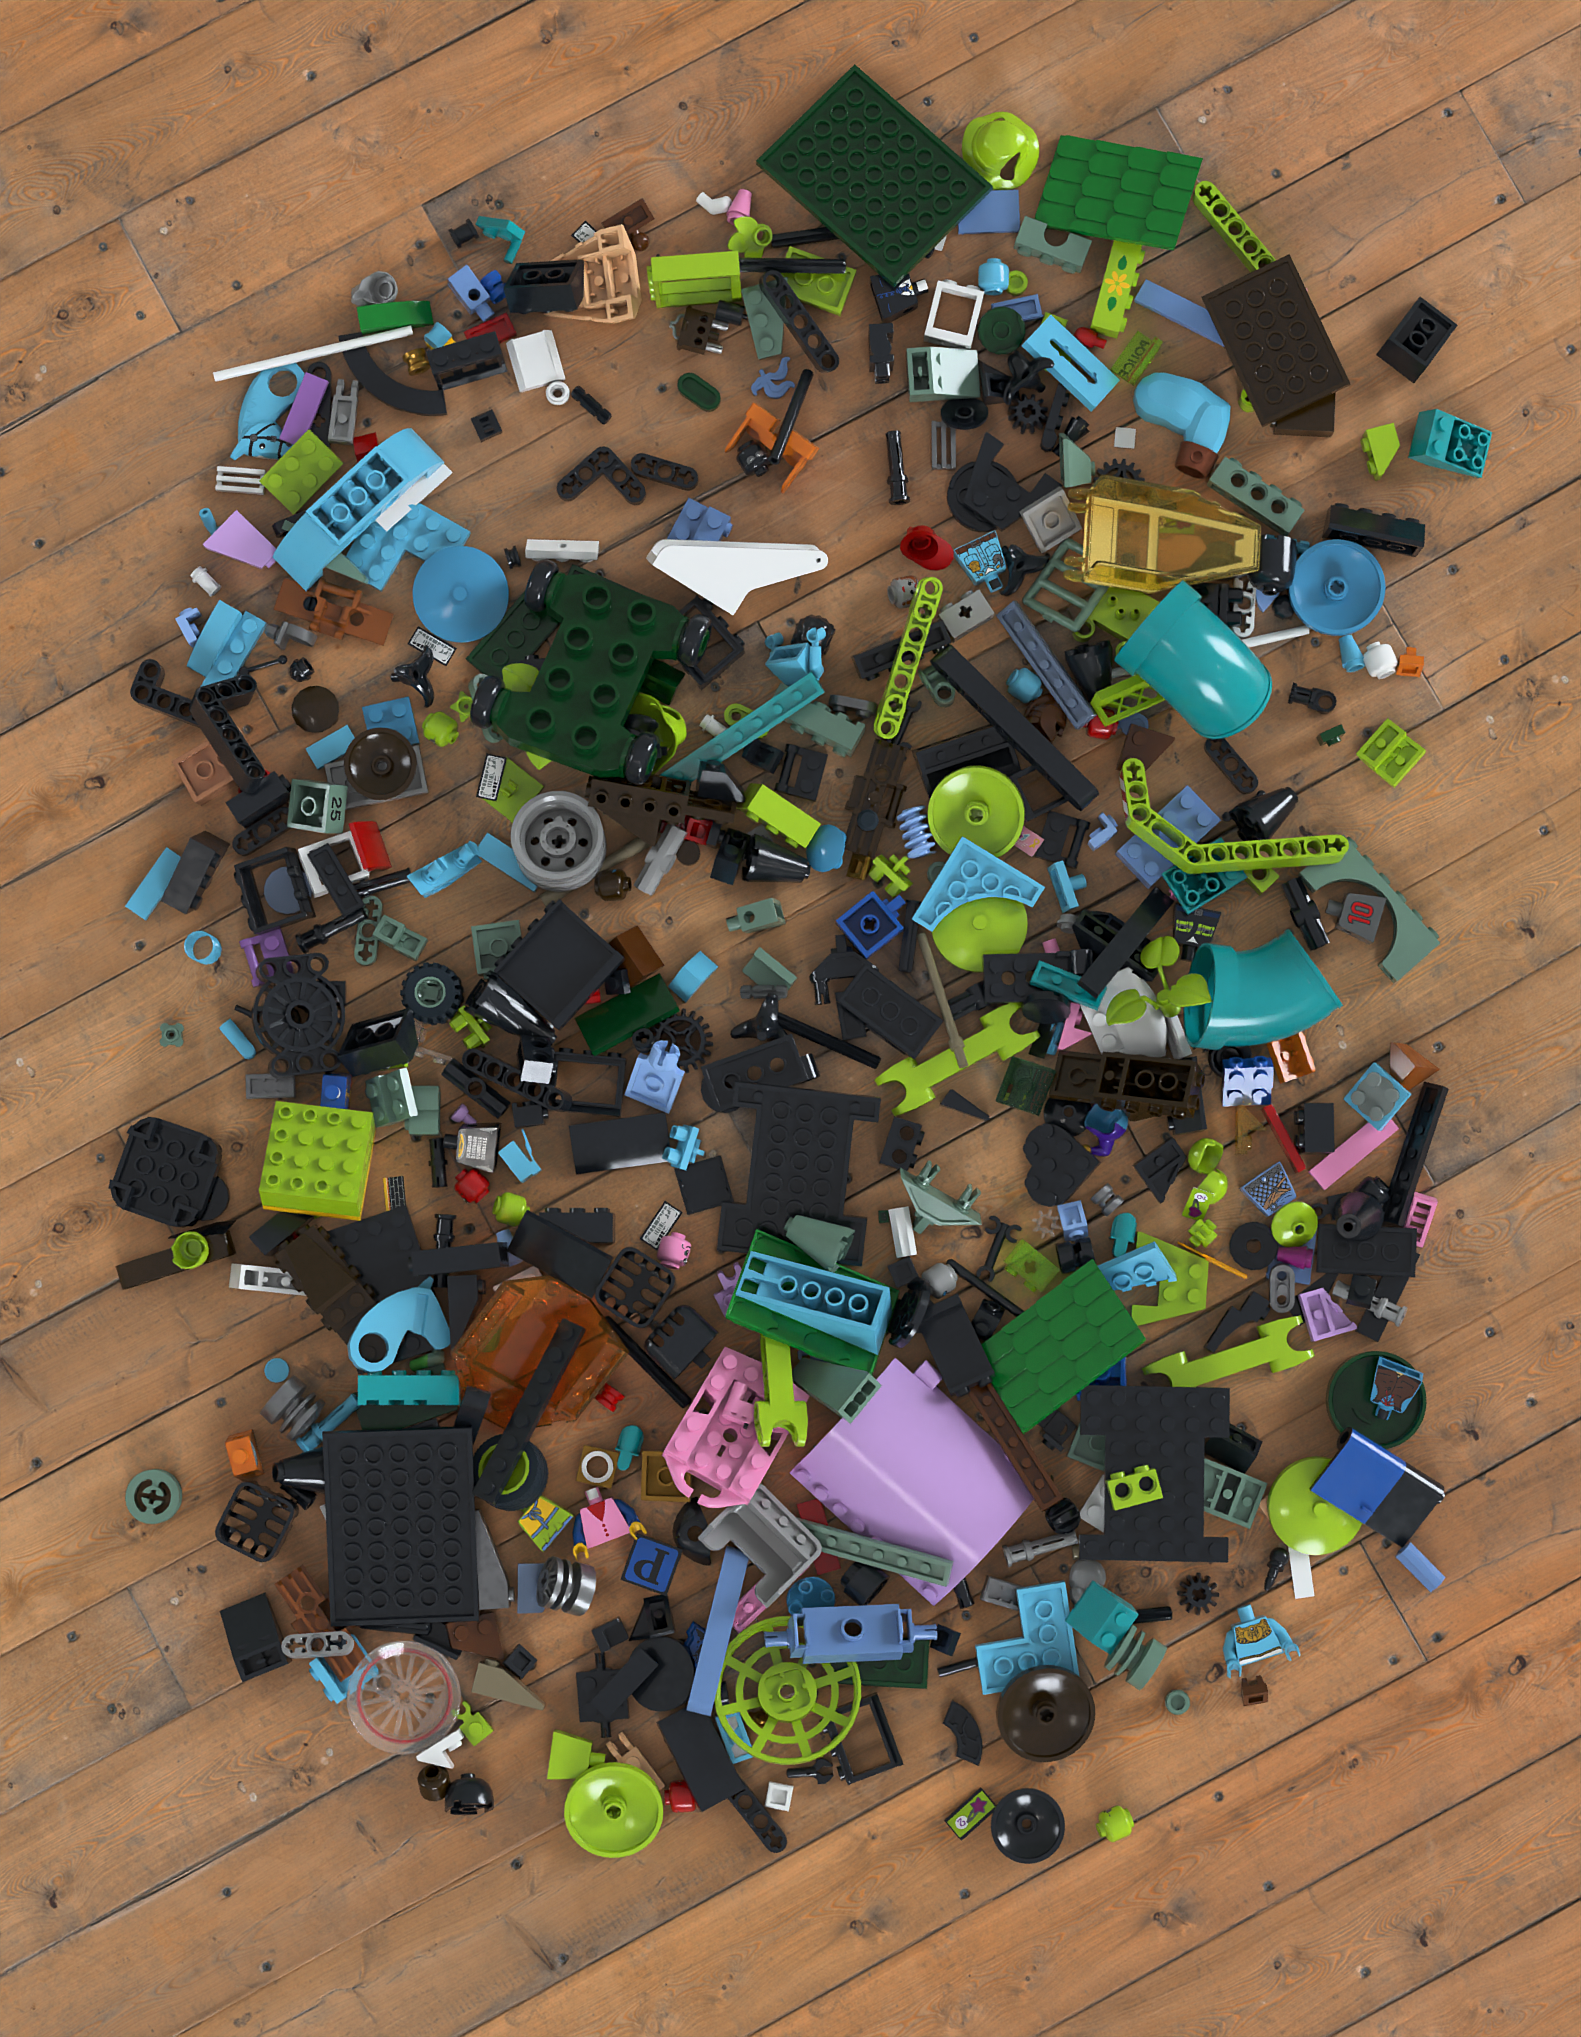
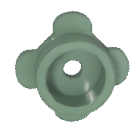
(177, 1039)

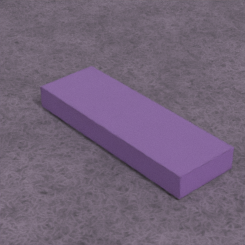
(304, 408)

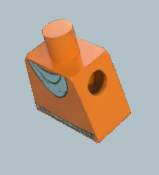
(244, 1455)

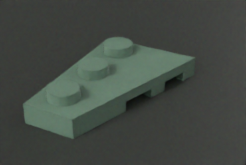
(764, 321)

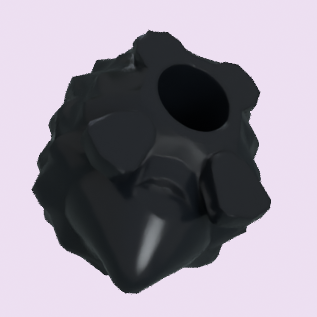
(808, 623)

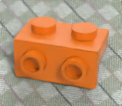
(1291, 1057)

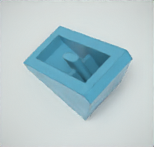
(692, 976)

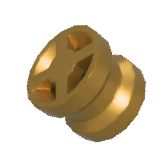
(416, 361)

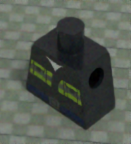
(1193, 929)

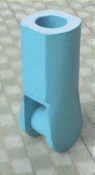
(238, 1039)

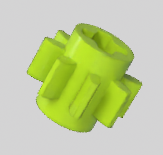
(1202, 1232)

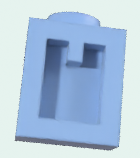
(189, 630)
(1101, 836)
(1073, 1220)

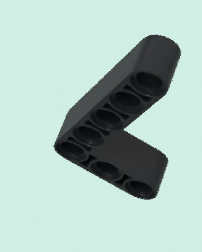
(210, 712)

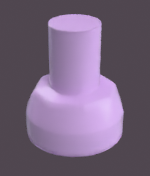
(461, 1114)

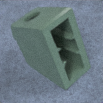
(767, 915)

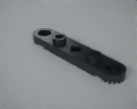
(325, 406)

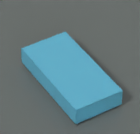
(331, 747)

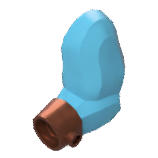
(1189, 411)

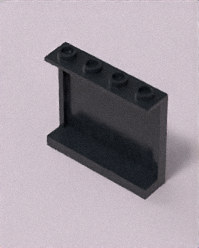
(558, 964)

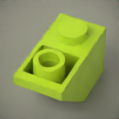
(1381, 445)

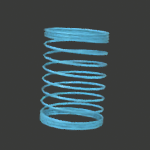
(189, 944)

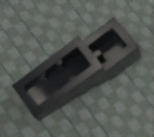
(1251, 1310)

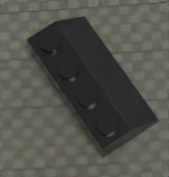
(1374, 530)

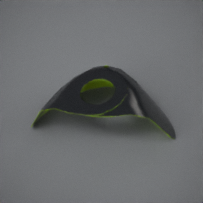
(690, 1516)

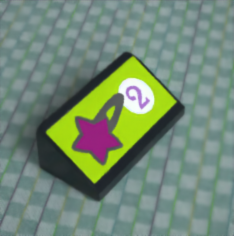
(970, 1814)

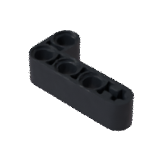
(156, 693)
(472, 1409)

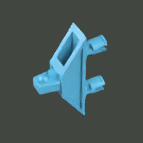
(445, 869)

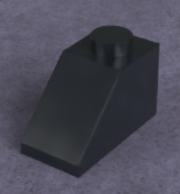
(717, 782)

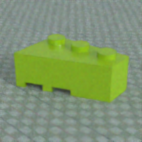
(778, 815)

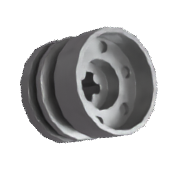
(292, 1408)
(566, 1586)

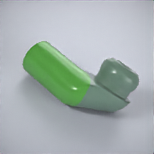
(429, 1360)

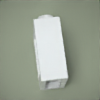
(948, 338)
(312, 876)

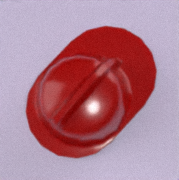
(926, 548)

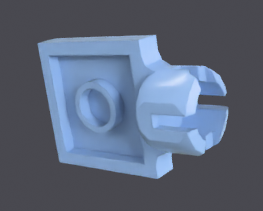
(656, 1077)

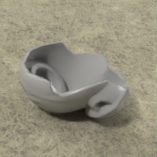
(375, 289)
(1081, 1576)

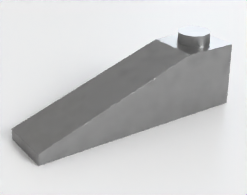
(492, 1578)

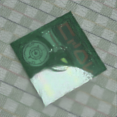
(1025, 1086)

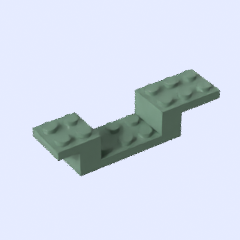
(1226, 1491)

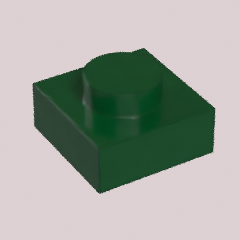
(1331, 736)

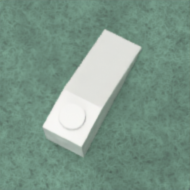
(261, 1279)

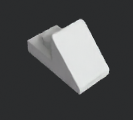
(437, 1755)

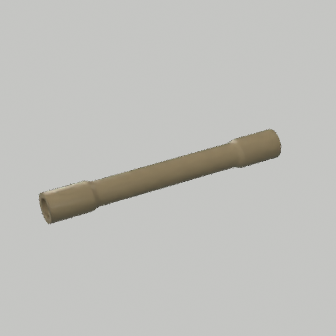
(628, 850)

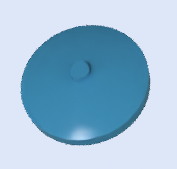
(1337, 587)
(460, 594)

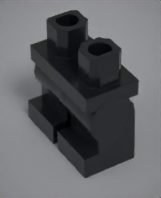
(881, 359)
(1218, 599)

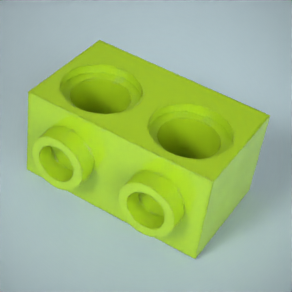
(1135, 1494)

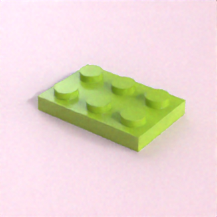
(820, 290)
(301, 471)

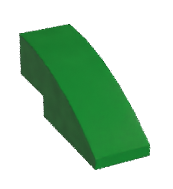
(394, 315)

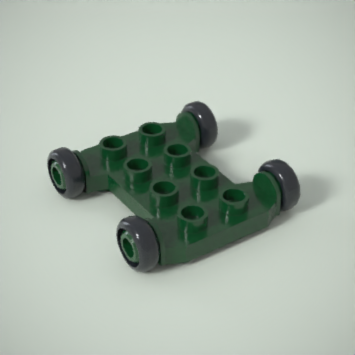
(591, 675)

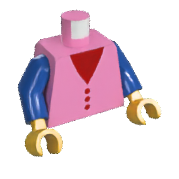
(603, 1522)

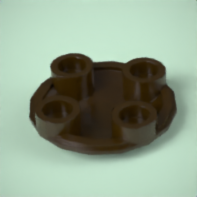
(315, 709)

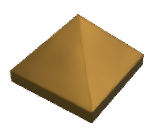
(859, 867)

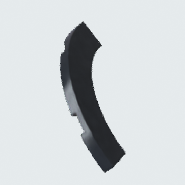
(388, 390)

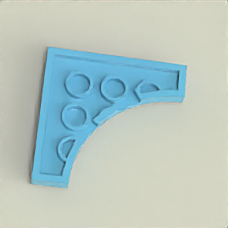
(973, 875)

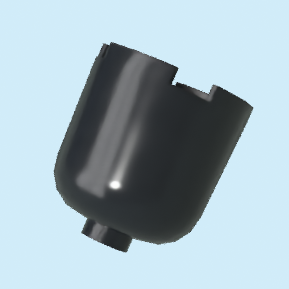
(1275, 565)

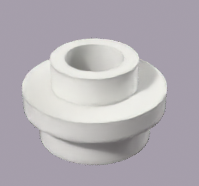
(554, 386)

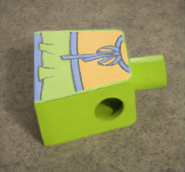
(544, 1521)

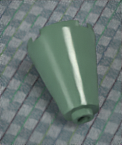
(820, 1240)

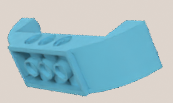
(354, 504)

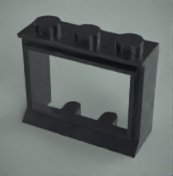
(465, 354)
(720, 626)
(250, 896)
(611, 1059)
(844, 1769)

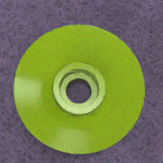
(1288, 1218)

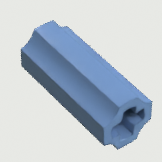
(1420, 1567)

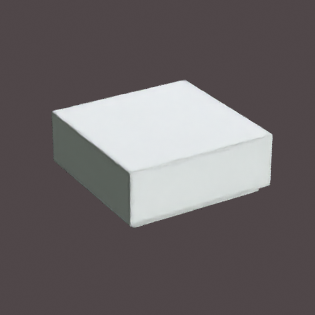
(779, 1796)

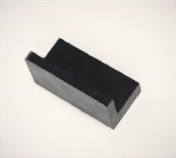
(1236, 1451)
(438, 1640)

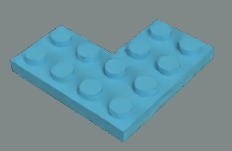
(418, 532)
(1045, 1638)

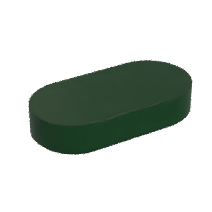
(699, 392)

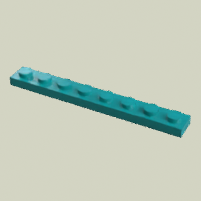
(749, 727)

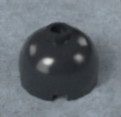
(468, 1795)

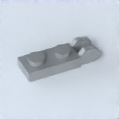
(343, 414)

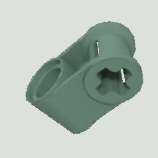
(934, 683)

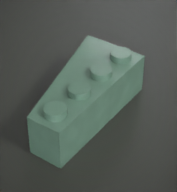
(826, 727)

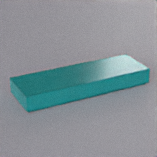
(1065, 983)

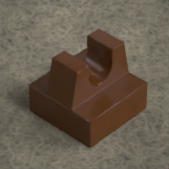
(1254, 1693)

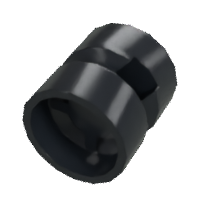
(1074, 1255)

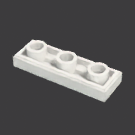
(562, 550)

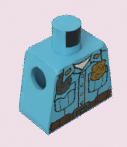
(982, 561)

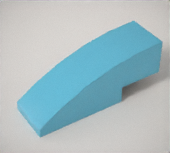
(214, 637)

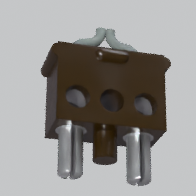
(689, 333)

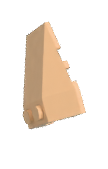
(609, 278)

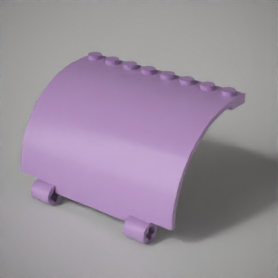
(917, 1475)

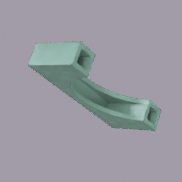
(1410, 936)

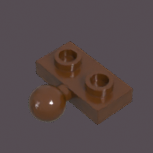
(632, 219)

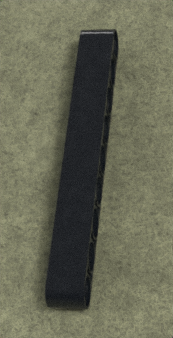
(1014, 727)

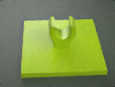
(515, 790)

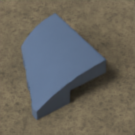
(527, 1585)

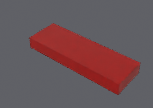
(1283, 1138)
(813, 1511)

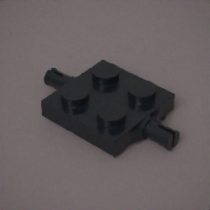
(588, 1686)

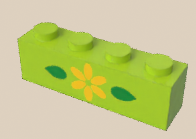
(1116, 287)

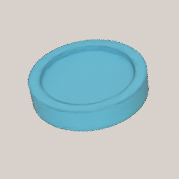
(276, 1370)

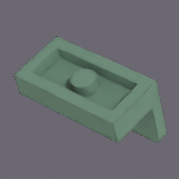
(767, 971)

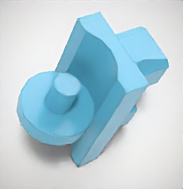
(686, 1148)

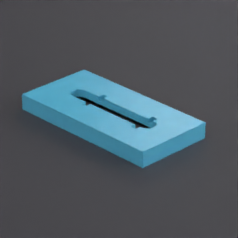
(1087, 393)

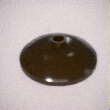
(368, 752)

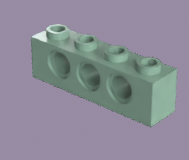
(1260, 509)

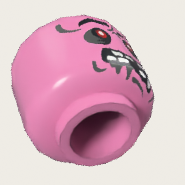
(673, 1251)

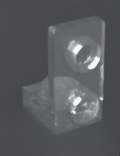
(437, 1057)

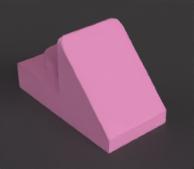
(1070, 1034)

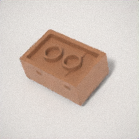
(204, 773)

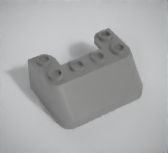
(768, 1538)

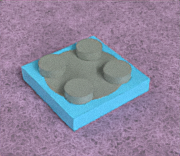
(1377, 1096)

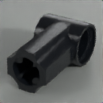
(968, 1001)

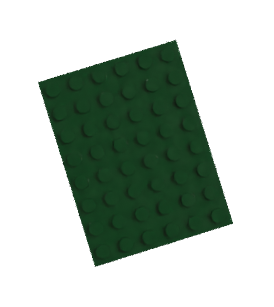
(874, 175)

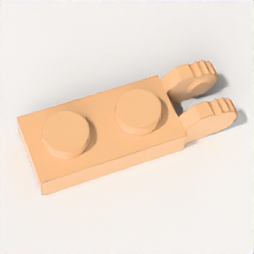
(635, 1758)

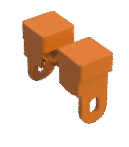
(760, 425)

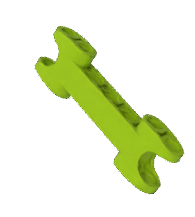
(921, 621)
(920, 1078)
(1269, 1348)
(779, 1404)

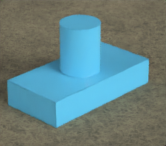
(1065, 885)

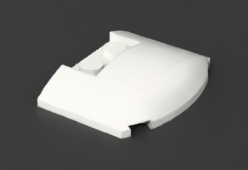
(1143, 1036)

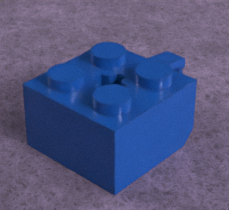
(871, 909)

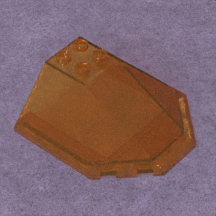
(512, 1336)

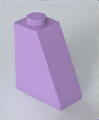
(241, 542)

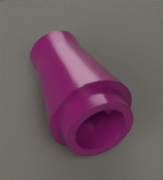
(1296, 1256)

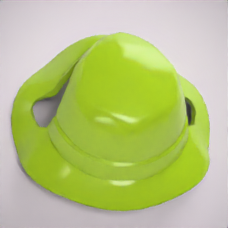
(991, 144)
(670, 728)

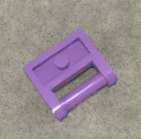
(272, 946)

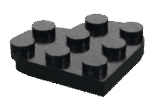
(1057, 1164)

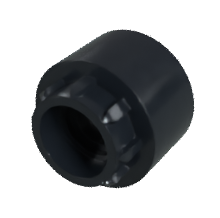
(863, 1582)

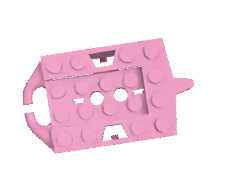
(724, 1472)

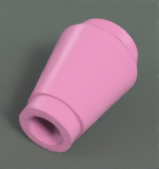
(739, 206)

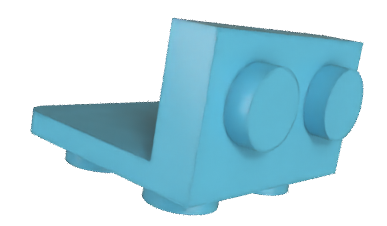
(333, 1688)

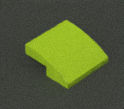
(1390, 753)

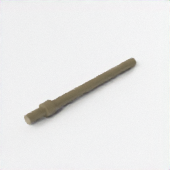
(956, 1043)

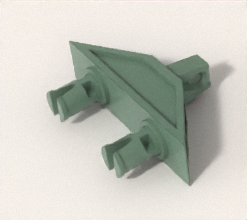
(934, 1205)

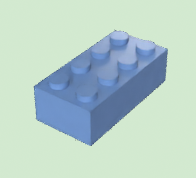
(1186, 814)

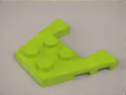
(1179, 1296)

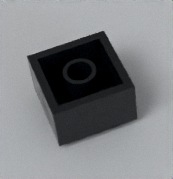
(1314, 1128)

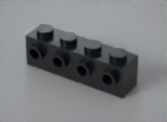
(881, 657)

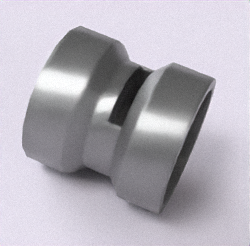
(1103, 1195)

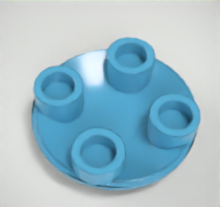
(826, 848)
(809, 1593)

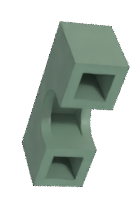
(1069, 255)

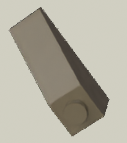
(501, 1684)

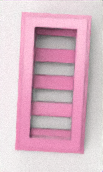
(1418, 1197)

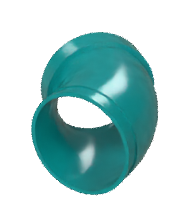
(1198, 665)
(1257, 994)

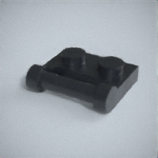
(809, 773)
(1054, 837)

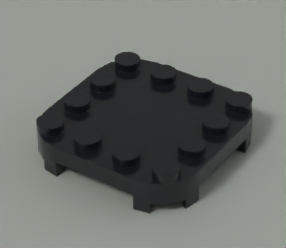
(166, 1172)

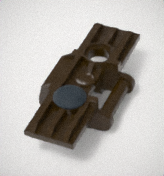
(866, 796)

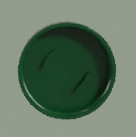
(1350, 1403)

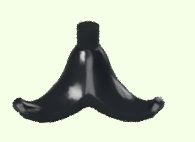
(1024, 374)
(1019, 565)
(416, 675)
(764, 1025)

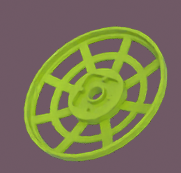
(780, 1708)

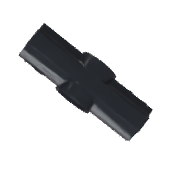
(1305, 913)
(464, 1078)

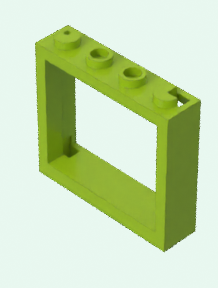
(694, 267)

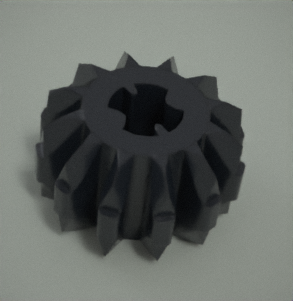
(1019, 410)
(1199, 1602)

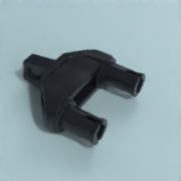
(838, 965)

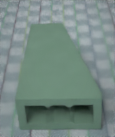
(836, 1386)

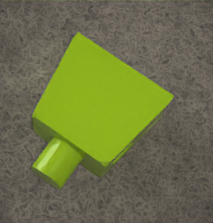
(571, 1756)

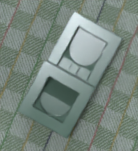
(399, 938)

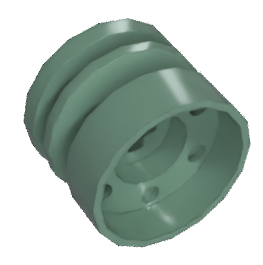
(1137, 1658)

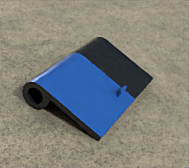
(1377, 1487)

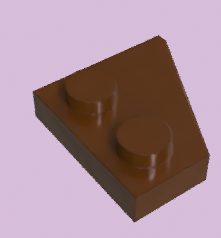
(1143, 745)
(476, 1636)

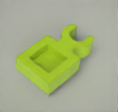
(474, 1726)

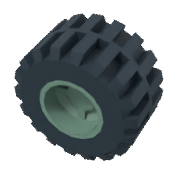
(432, 993)

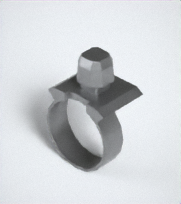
(289, 631)

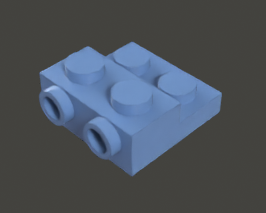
(700, 523)

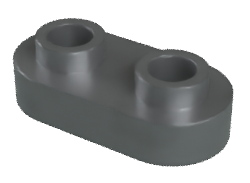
(862, 707)
(1282, 1287)

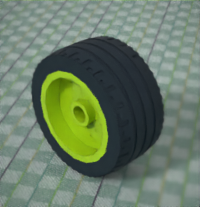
(526, 1481)

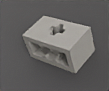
(979, 614)

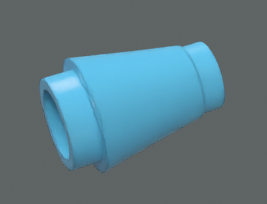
(1350, 654)

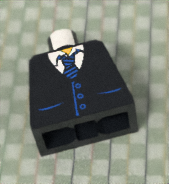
(897, 300)

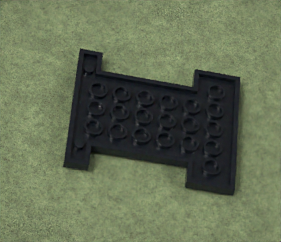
(796, 1163)
(1166, 1433)

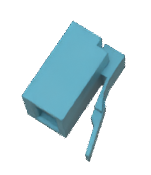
(518, 1161)

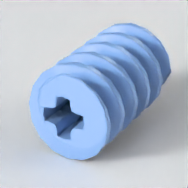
(915, 832)

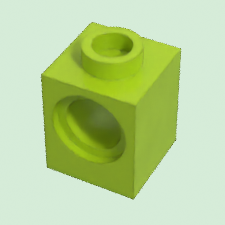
(1260, 886)

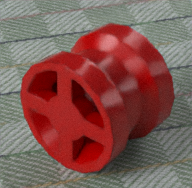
(609, 1397)

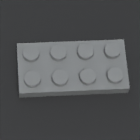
(336, 774)

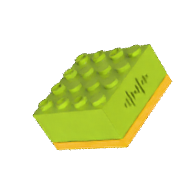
(317, 1160)

